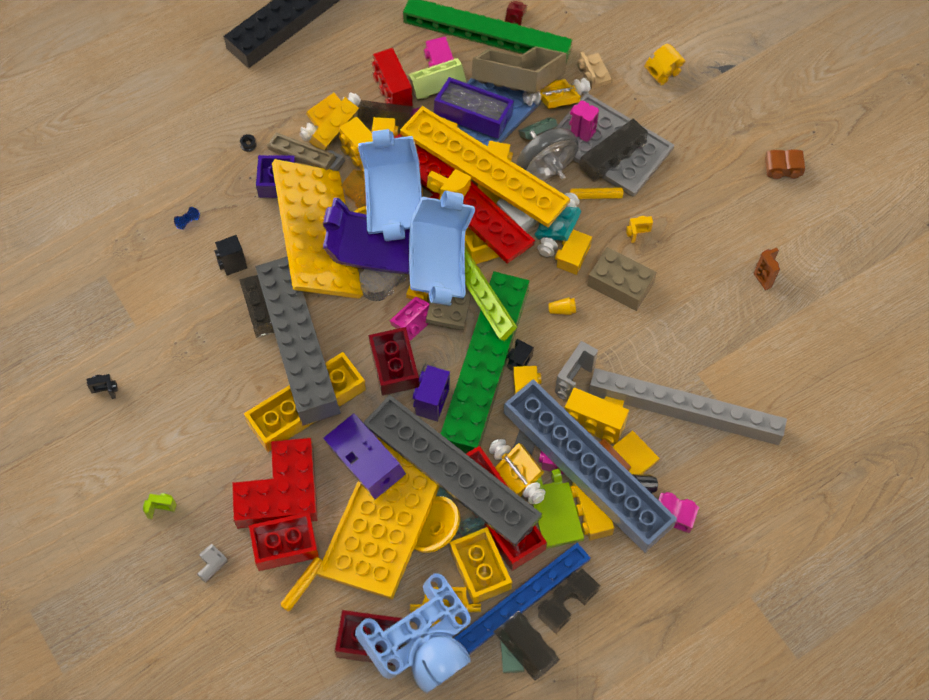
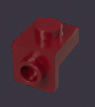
(515, 12)

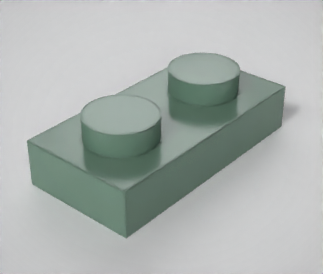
(538, 127)

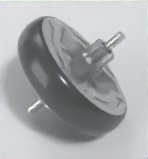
(549, 153)

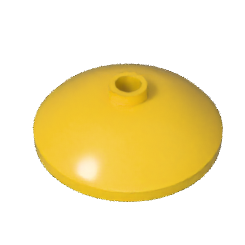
(439, 526)

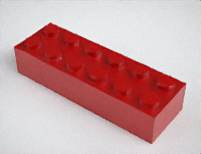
(530, 545)

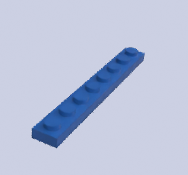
(523, 597)

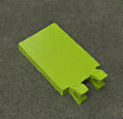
(559, 515)

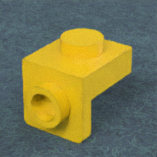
(638, 225)

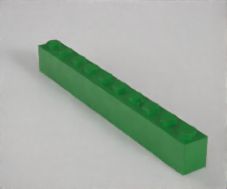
(481, 28)

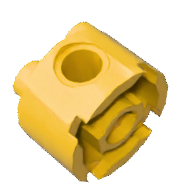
(665, 63)

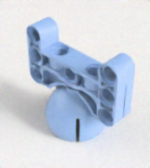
(434, 656)

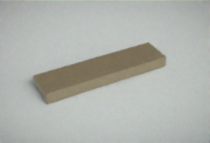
(302, 151)

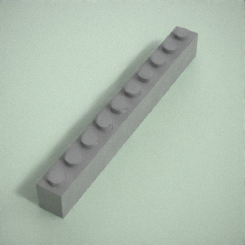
(688, 406)

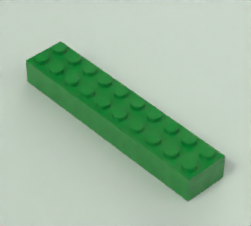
(483, 368)

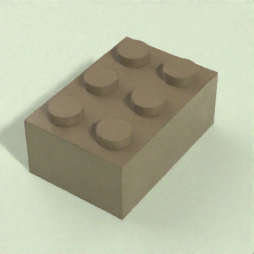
(621, 278)

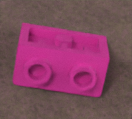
(412, 317)

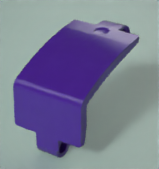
(351, 245)

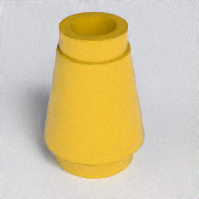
(563, 306)

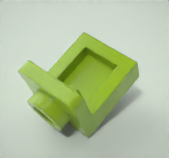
(161, 502)

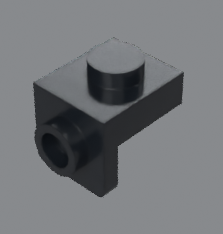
(102, 383)

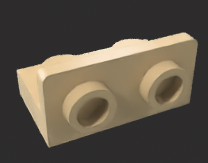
(594, 70)

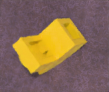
(457, 182)

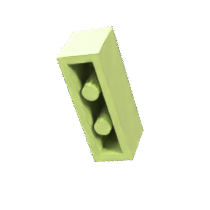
(433, 78)

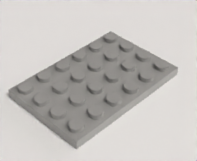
(634, 170)

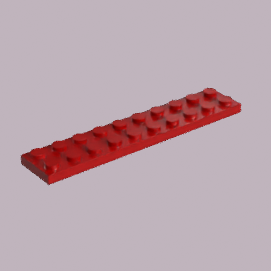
(489, 220)

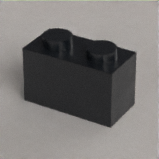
(230, 255)

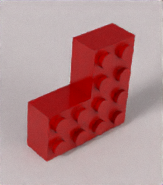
(287, 494)

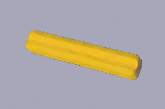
(597, 193)
(301, 585)

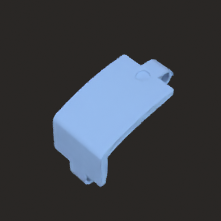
(390, 183)
(439, 247)

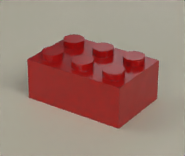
(391, 78)
(283, 541)

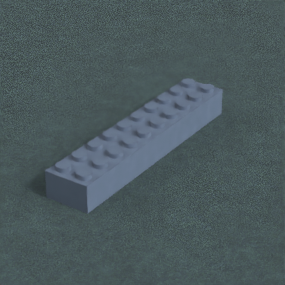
(589, 466)

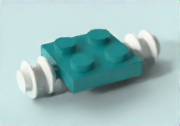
(560, 228)

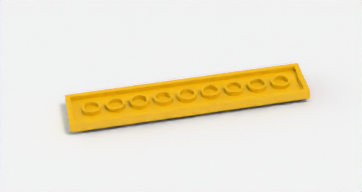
(485, 166)

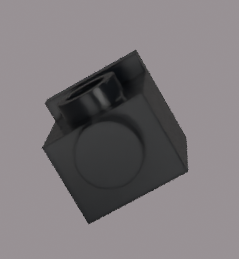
(520, 355)

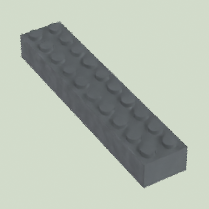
(297, 343)

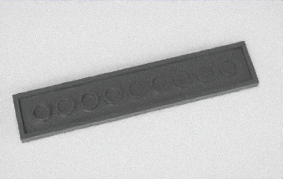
(453, 470)

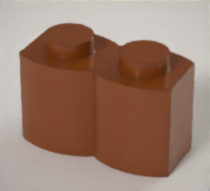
(785, 163)

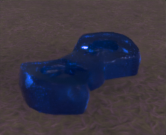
(181, 221)

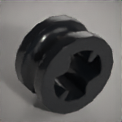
(250, 147)

